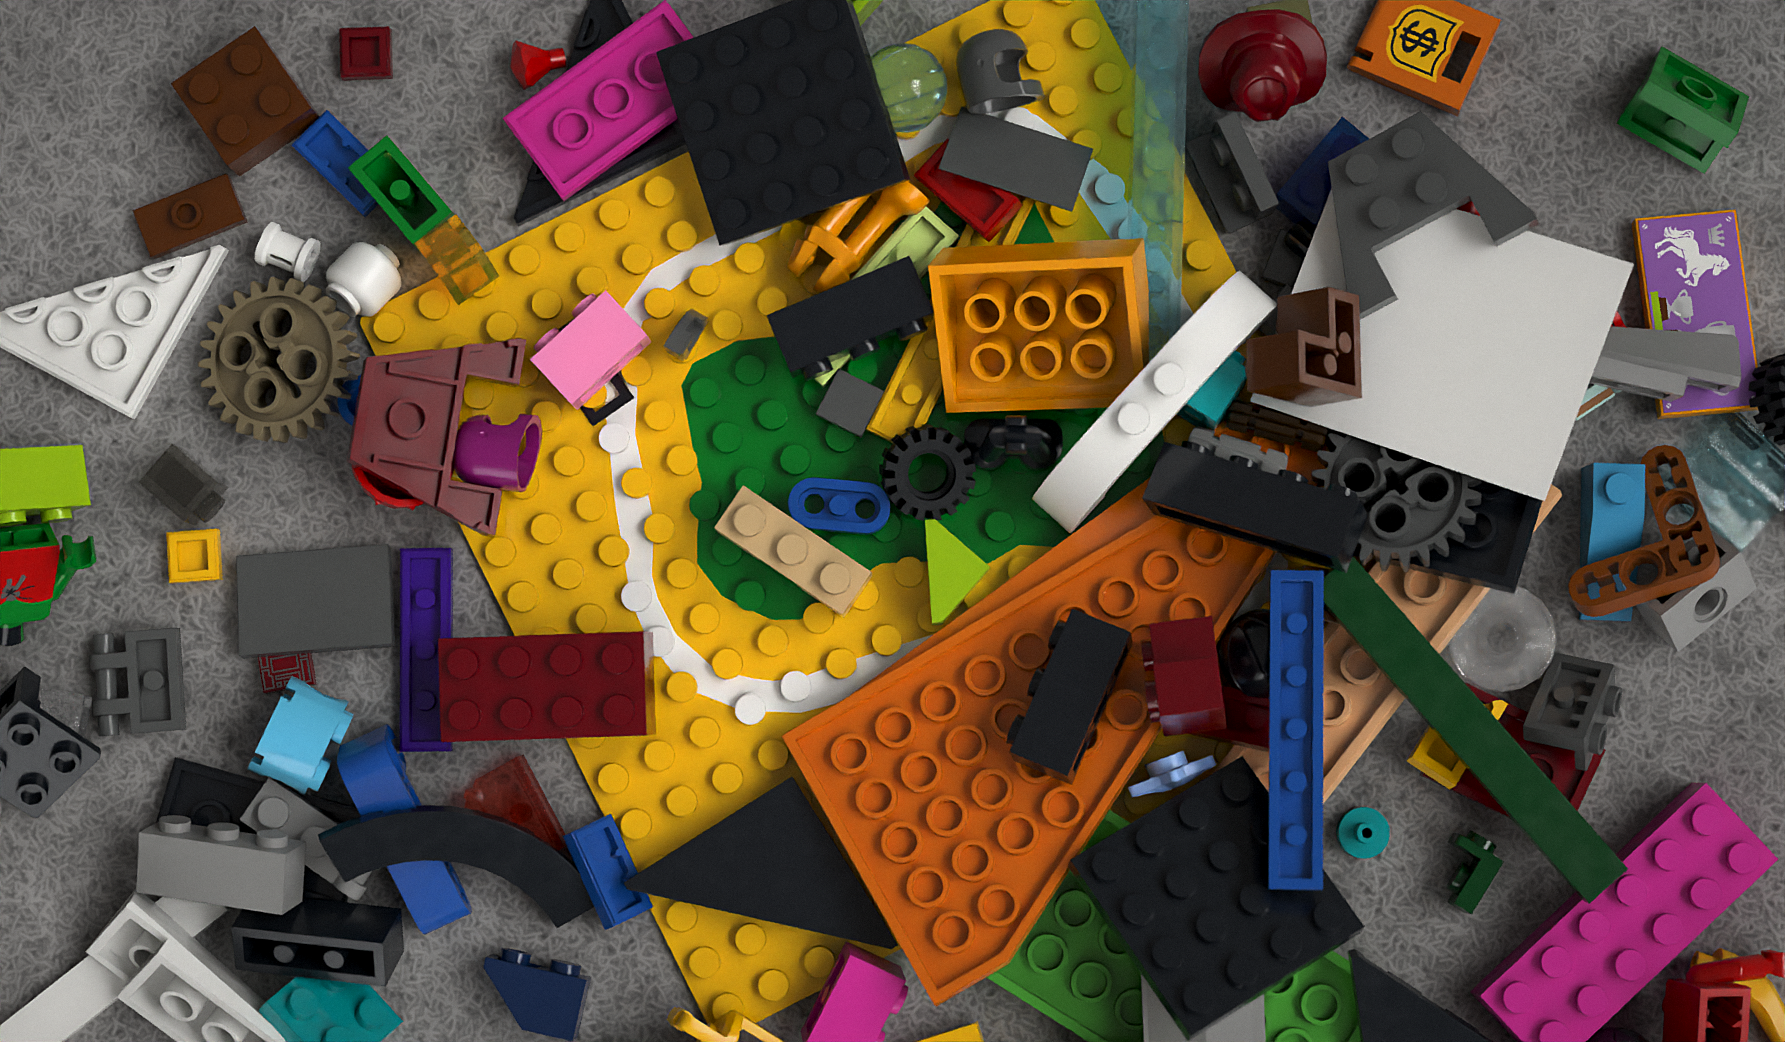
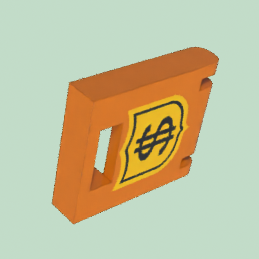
(1414, 43)

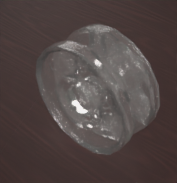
(1530, 648)

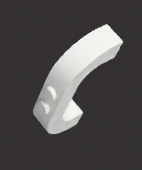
(1153, 400)

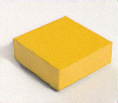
(194, 556)

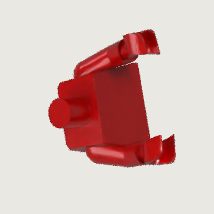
(1709, 1004)

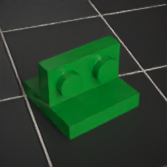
(1684, 110)

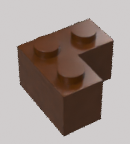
(1314, 351)

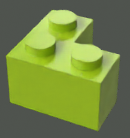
(42, 483)

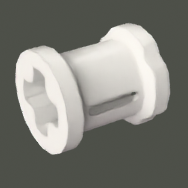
(287, 251)

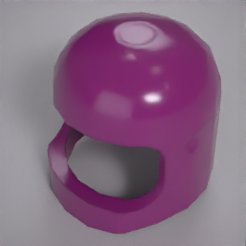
(489, 452)

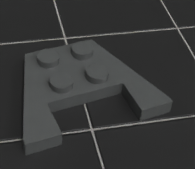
(1403, 184)

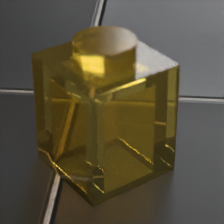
(457, 259)

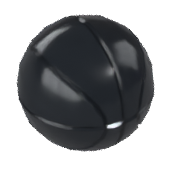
(1246, 653)

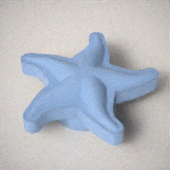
(1170, 773)

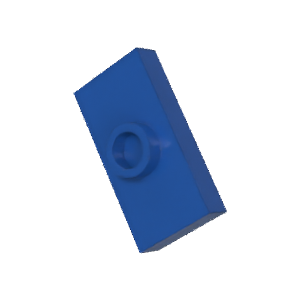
(331, 151)
(604, 868)

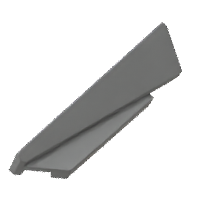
(1666, 361)

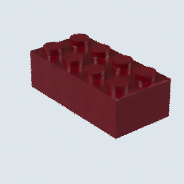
(547, 686)

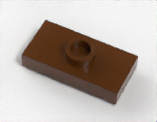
(190, 216)

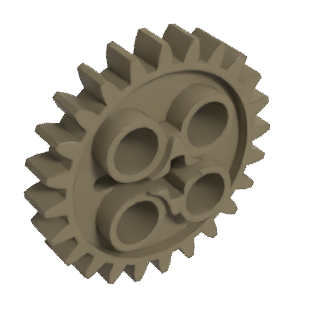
(244, 386)

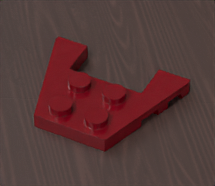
(411, 419)

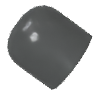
(991, 72)

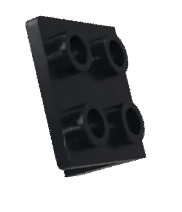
(36, 750)

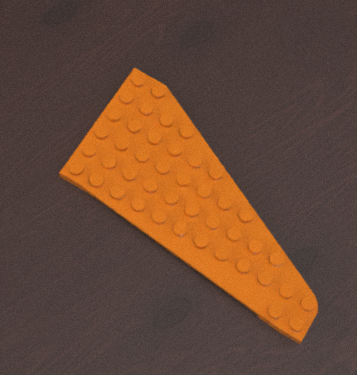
(919, 761)

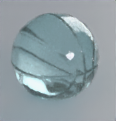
(910, 85)

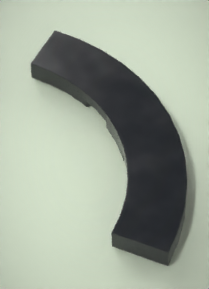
(462, 838)

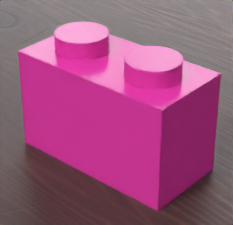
(856, 999)

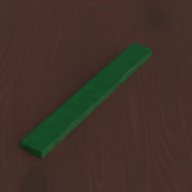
(1471, 731)

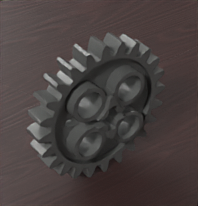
(1426, 522)

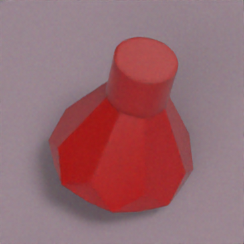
(532, 63)

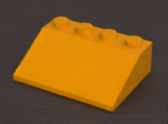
(1040, 323)

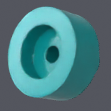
(1350, 832)

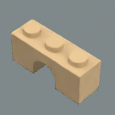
(793, 551)

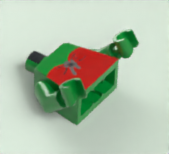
(35, 574)

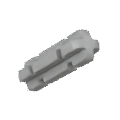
(1228, 445)

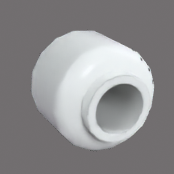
(363, 279)

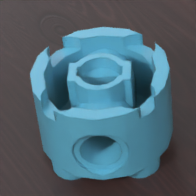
(299, 736)

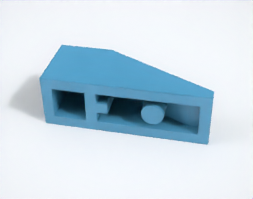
(1611, 520)

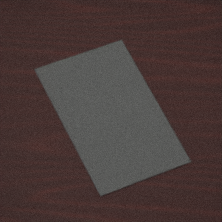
(1016, 159)

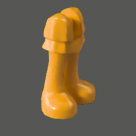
(892, 204)

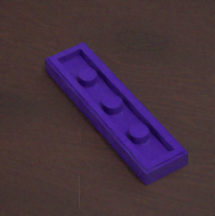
(424, 618)

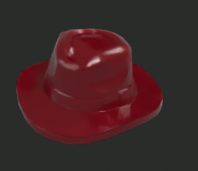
(1262, 63)

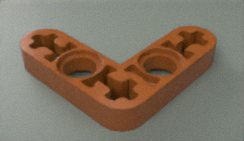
(1667, 555)

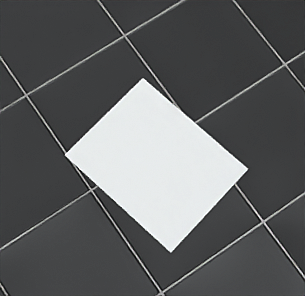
(1478, 351)

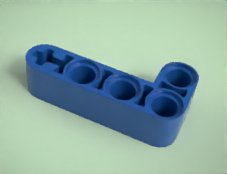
(379, 783)

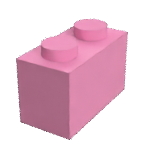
(589, 348)

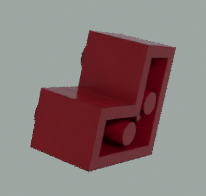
(1186, 676)

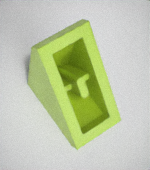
(951, 570)

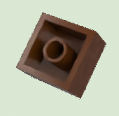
(246, 101)

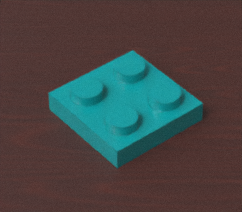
(329, 1012)

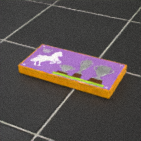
(1697, 283)

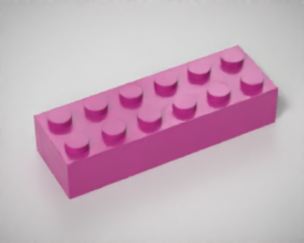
(1602, 953)

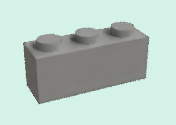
(221, 865)

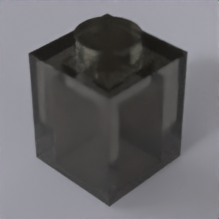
(185, 486)

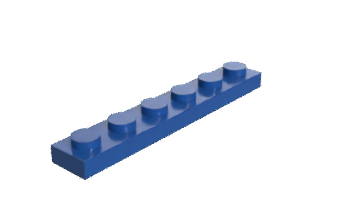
(1296, 730)

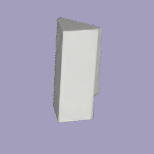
(177, 979)

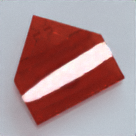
(516, 795)

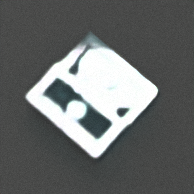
(1736, 479)

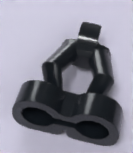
(1031, 441)

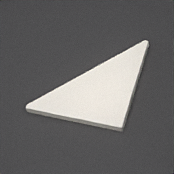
(113, 331)

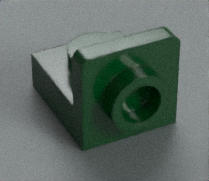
(1472, 881)

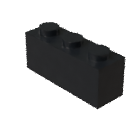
(851, 319)
(1069, 695)
(321, 941)

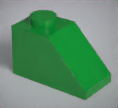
(400, 190)

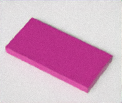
(601, 104)

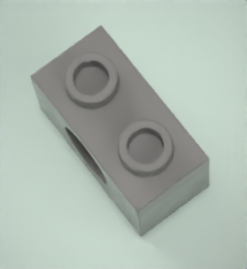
(1689, 612)

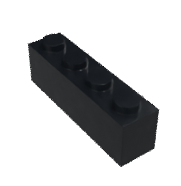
(1256, 505)

